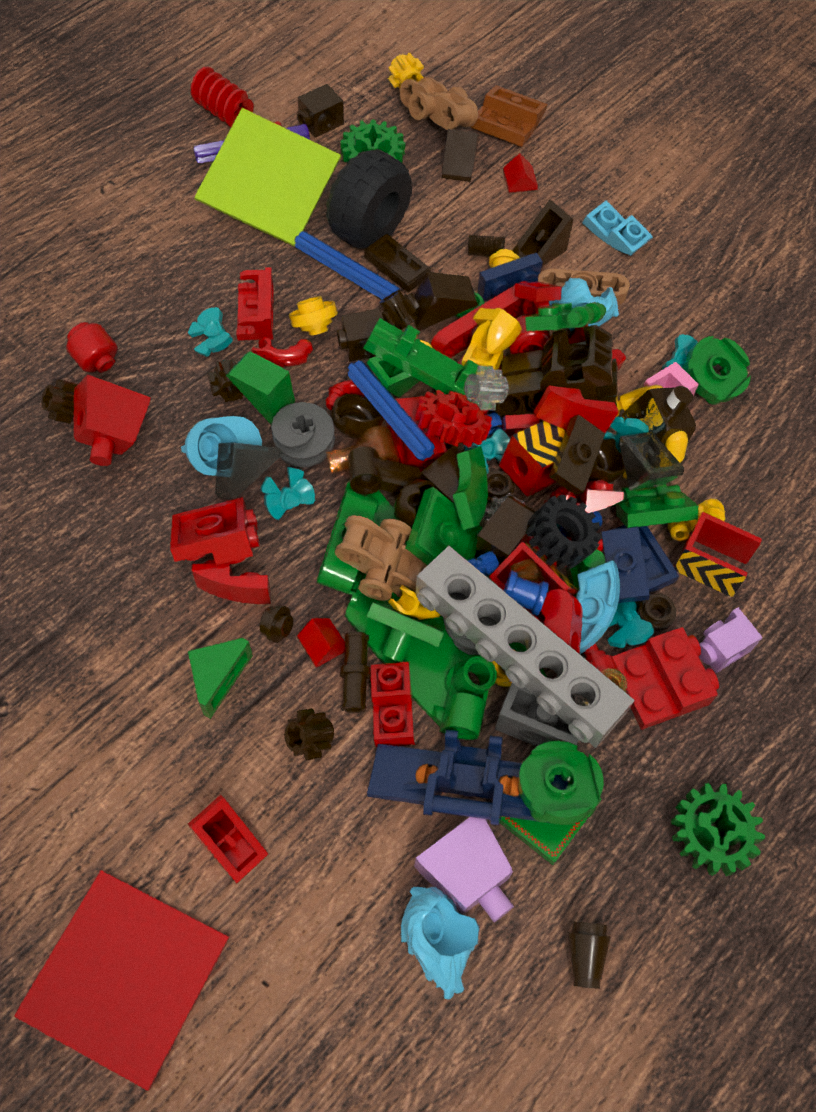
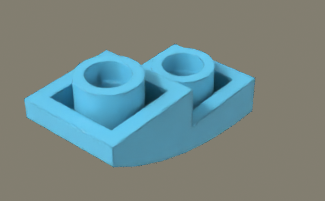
(616, 231)

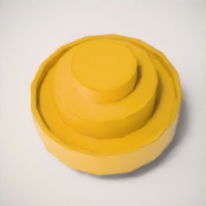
(313, 315)

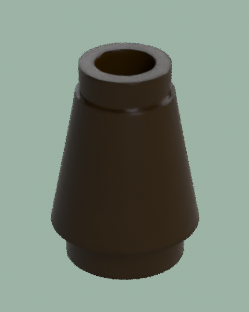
(588, 953)

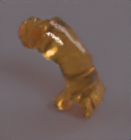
(528, 570)

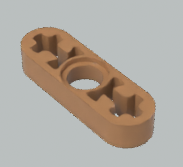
(593, 279)

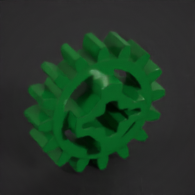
(370, 138)
(731, 818)

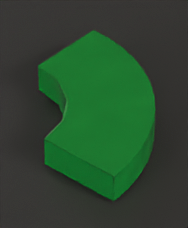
(472, 489)

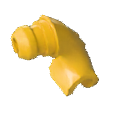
(680, 530)
(411, 606)

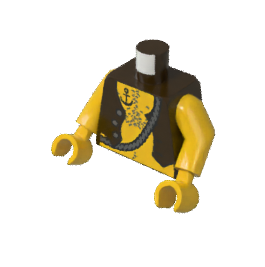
(664, 413)

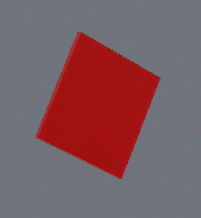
(123, 979)

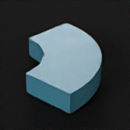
(599, 600)

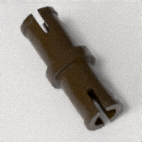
(355, 672)

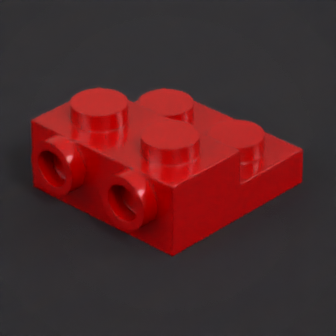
(218, 529)
(666, 678)

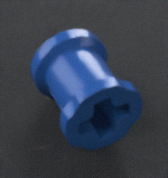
(526, 593)

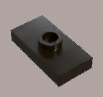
(396, 262)
(577, 455)

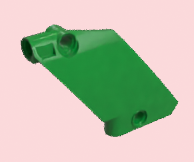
(436, 673)

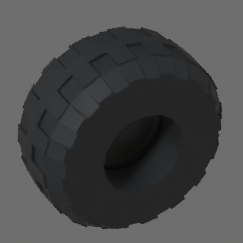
(368, 198)

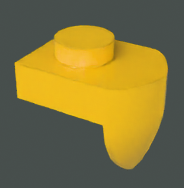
(502, 330)
(477, 349)

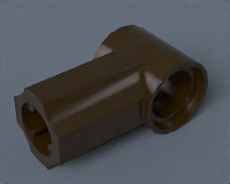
(371, 473)

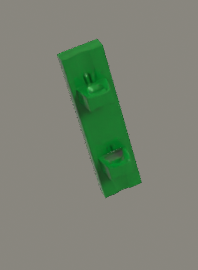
(417, 358)

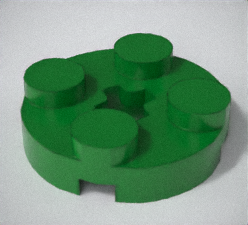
(734, 373)
(558, 805)

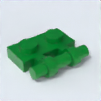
(564, 316)
(655, 506)

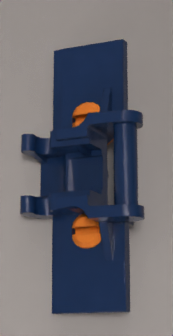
(425, 775)

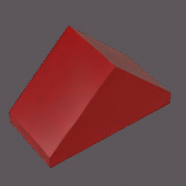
(227, 839)

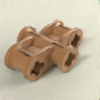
(444, 107)
(381, 555)

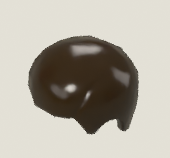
(354, 415)
(608, 463)
(409, 500)

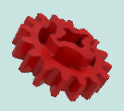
(453, 418)

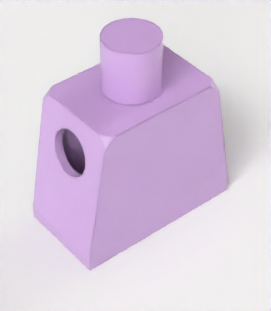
(469, 868)

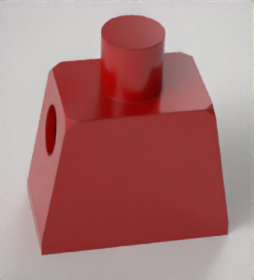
(107, 417)

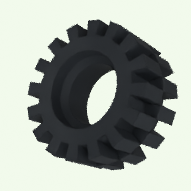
(574, 521)

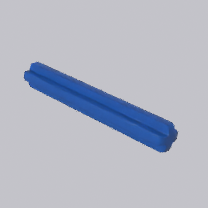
(344, 265)
(391, 410)

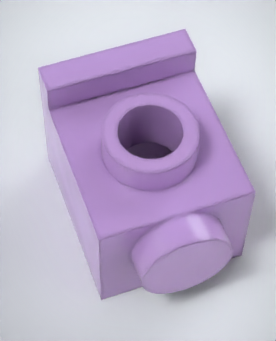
(728, 641)

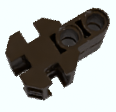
(561, 364)

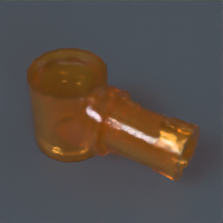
(375, 437)

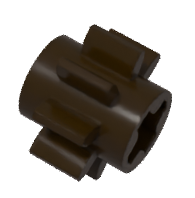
(399, 309)
(221, 383)
(59, 401)
(309, 734)

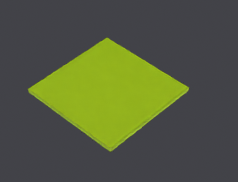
(267, 177)

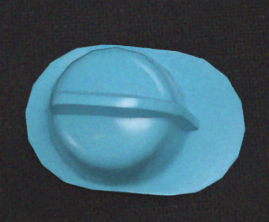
(204, 438)

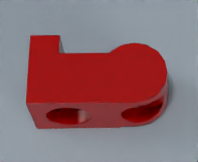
(564, 617)

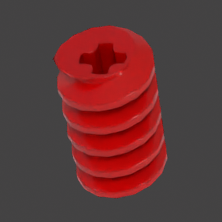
(219, 95)

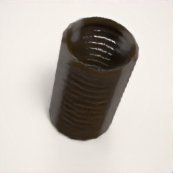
(481, 247)

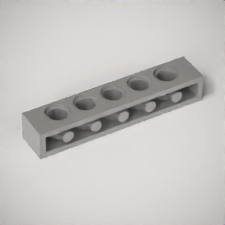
(454, 574)

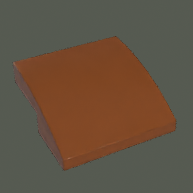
(509, 115)

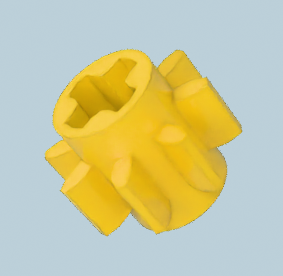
(404, 68)

